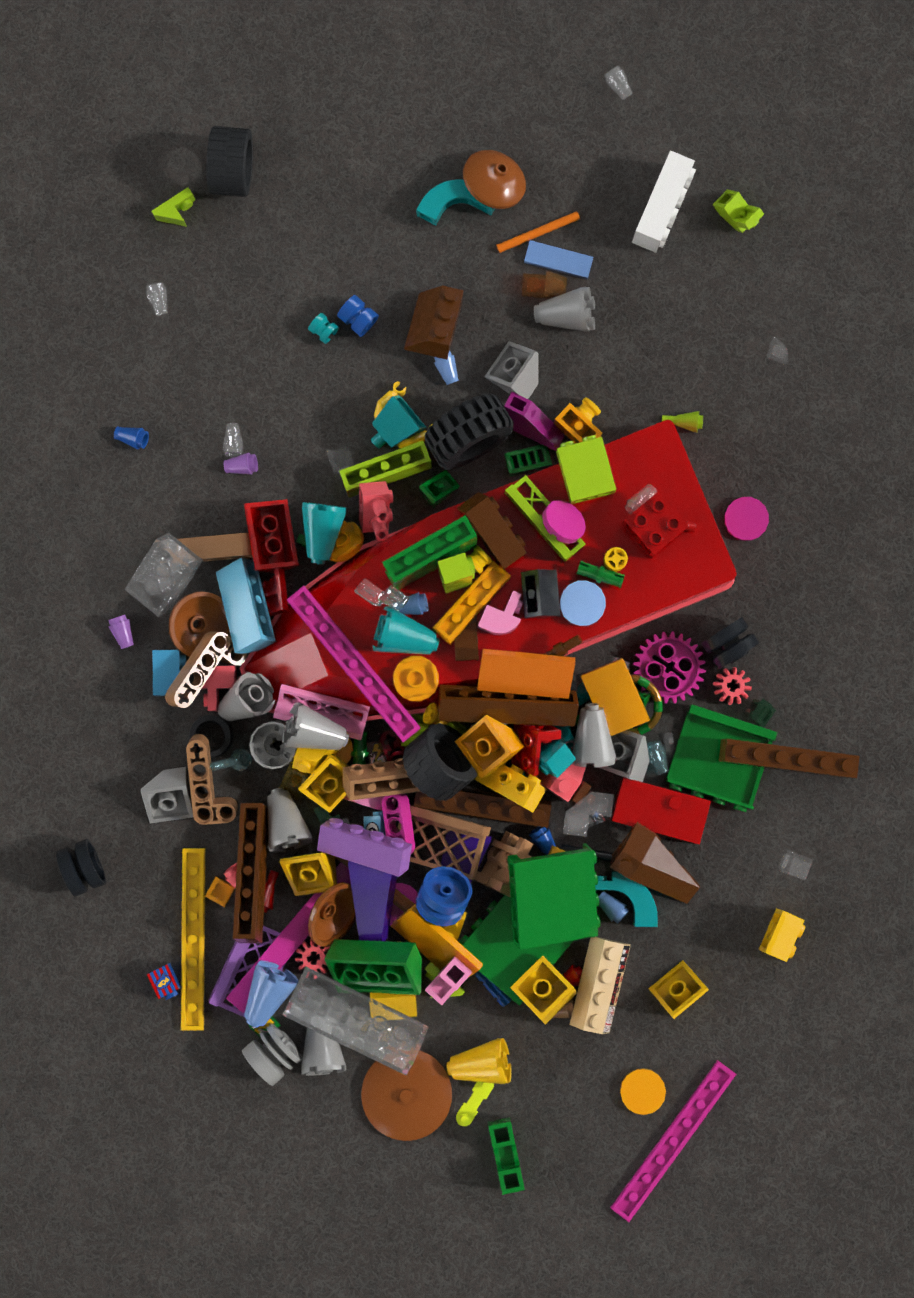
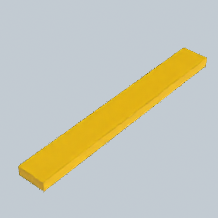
(193, 939)

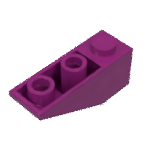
(532, 422)

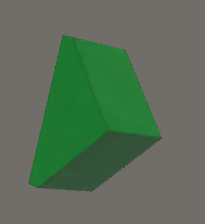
(438, 488)

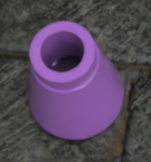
(242, 464)
(121, 631)

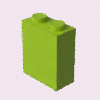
(585, 469)

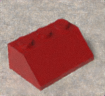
(271, 535)

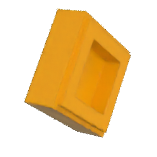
(220, 891)

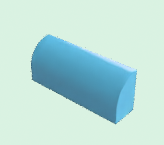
(245, 606)

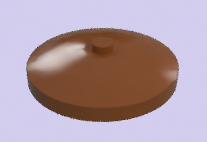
(407, 1104)

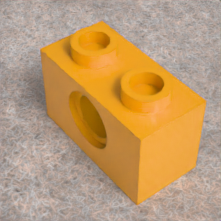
(575, 424)

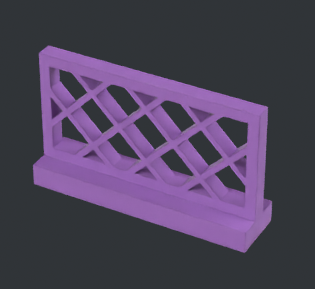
(231, 968)

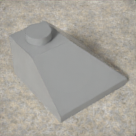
(515, 370)
(631, 755)
(168, 796)

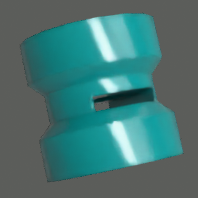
(323, 328)

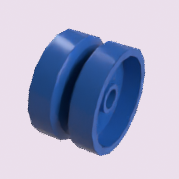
(443, 896)

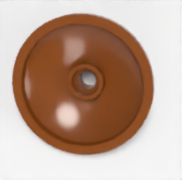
(494, 179)
(198, 606)
(332, 915)

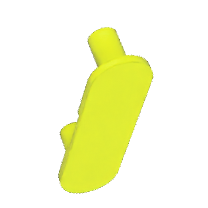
(469, 1110)

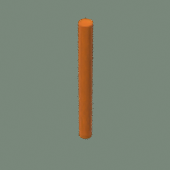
(538, 232)

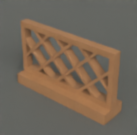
(453, 824)

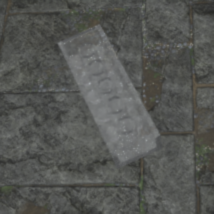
(356, 1021)

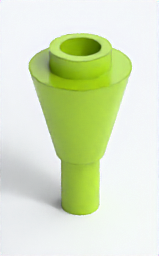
(690, 421)

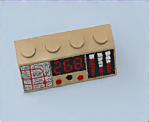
(599, 985)

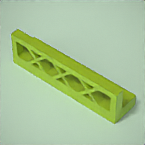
(536, 519)

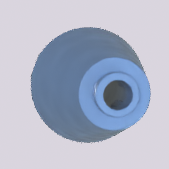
(267, 992)

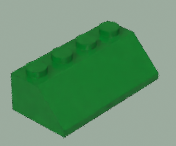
(376, 966)

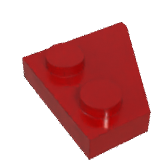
(276, 593)

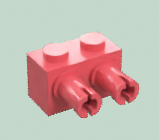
(375, 508)

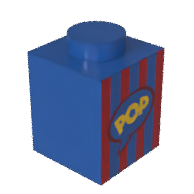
(164, 982)

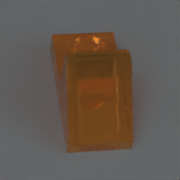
(543, 286)

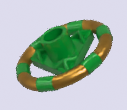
(645, 696)

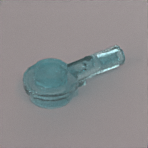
(239, 760)

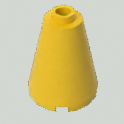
(482, 1063)

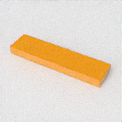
(471, 602)

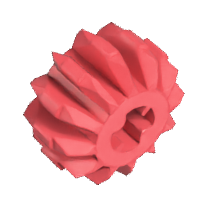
(728, 679)
(308, 952)

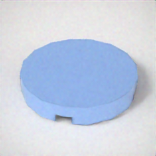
(582, 603)

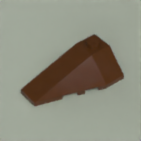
(649, 863)

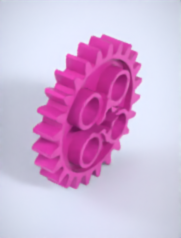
(680, 650)

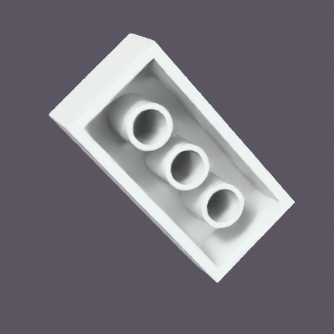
(662, 205)

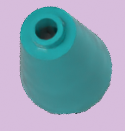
(321, 529)
(403, 635)

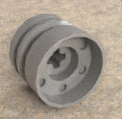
(262, 746)
(275, 1051)

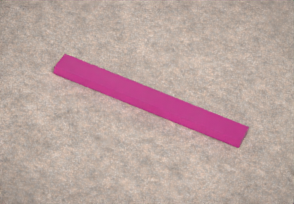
(353, 664)
(284, 944)
(673, 1141)

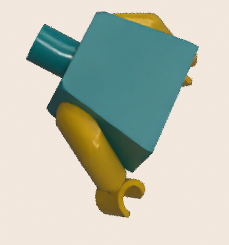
(396, 421)

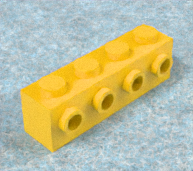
(514, 786)

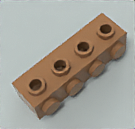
(376, 780)

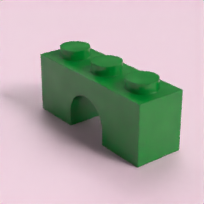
(506, 1155)

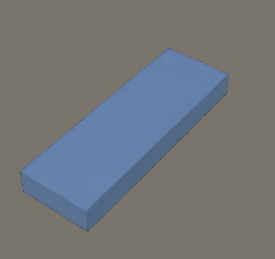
(558, 259)

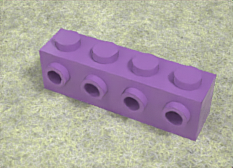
(364, 847)

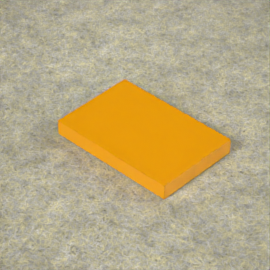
(617, 694)

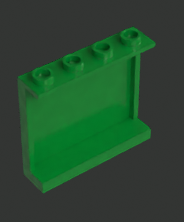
(424, 555)
(697, 758)
(553, 898)
(501, 958)

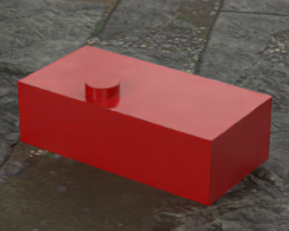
(660, 810)

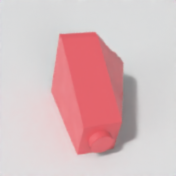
(565, 784)

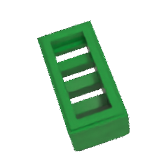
(522, 469)

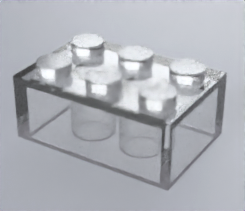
(163, 574)

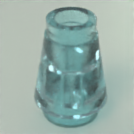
(657, 757)

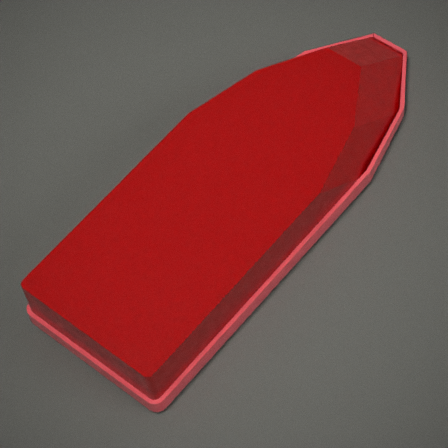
(677, 576)

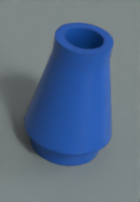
(133, 437)
(542, 839)

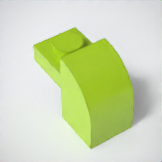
(736, 211)

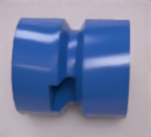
(359, 317)

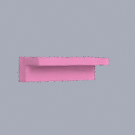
(353, 723)

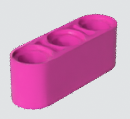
(402, 814)

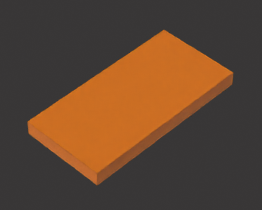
(526, 673)

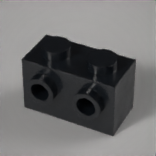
(540, 593)

